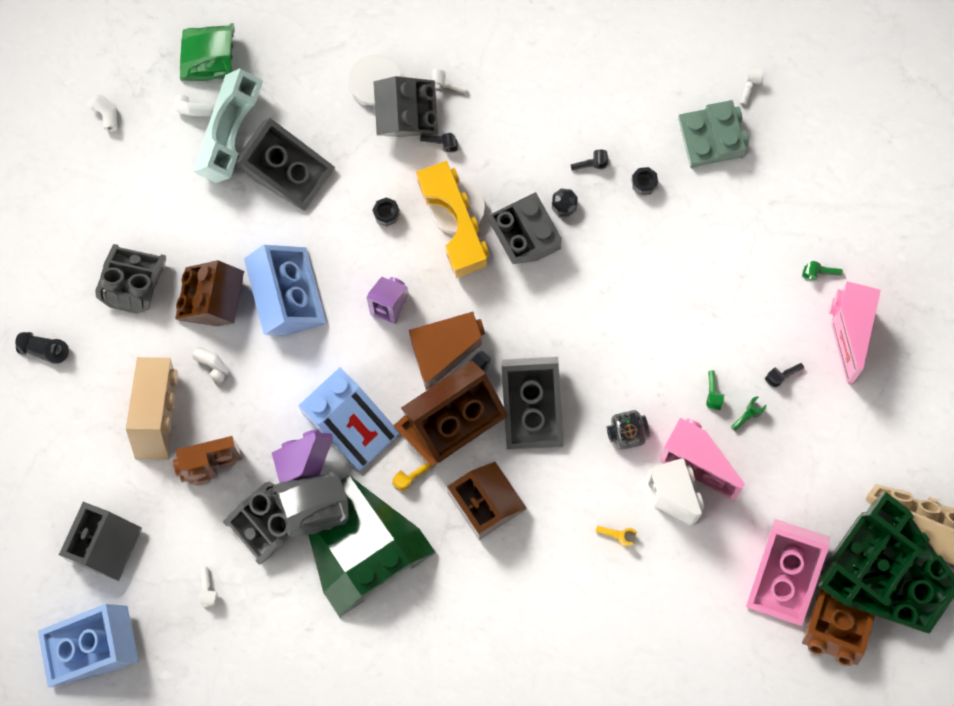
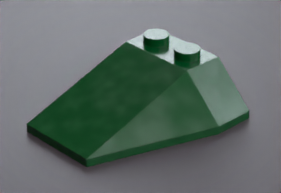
(366, 549)

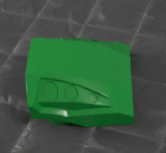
(206, 53)

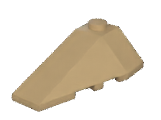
(930, 518)

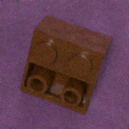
(209, 294)
(485, 499)

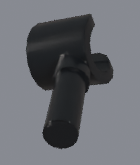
(448, 140)
(599, 161)
(776, 378)

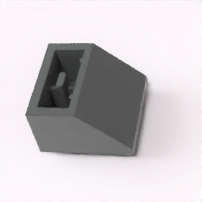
(405, 107)
(525, 230)
(100, 541)

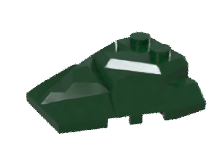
(889, 568)

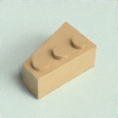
(151, 408)

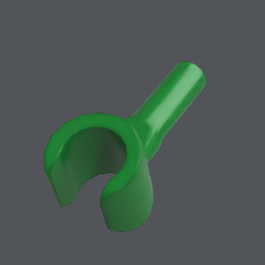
(813, 268)
(714, 399)
(751, 412)

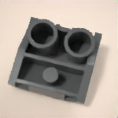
(129, 279)
(312, 503)
(260, 523)

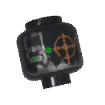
(628, 429)

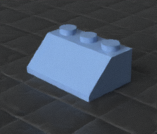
(284, 289)

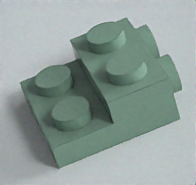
(713, 134)

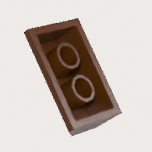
(455, 411)

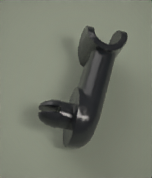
(50, 350)

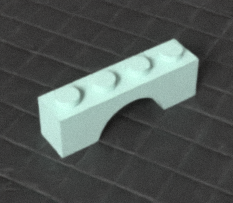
(234, 101)

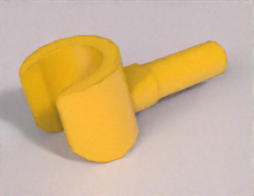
(403, 482)
(617, 534)

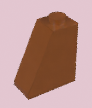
(445, 345)

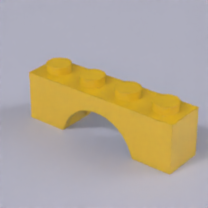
(440, 188)

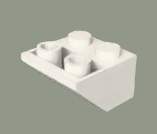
(673, 491)

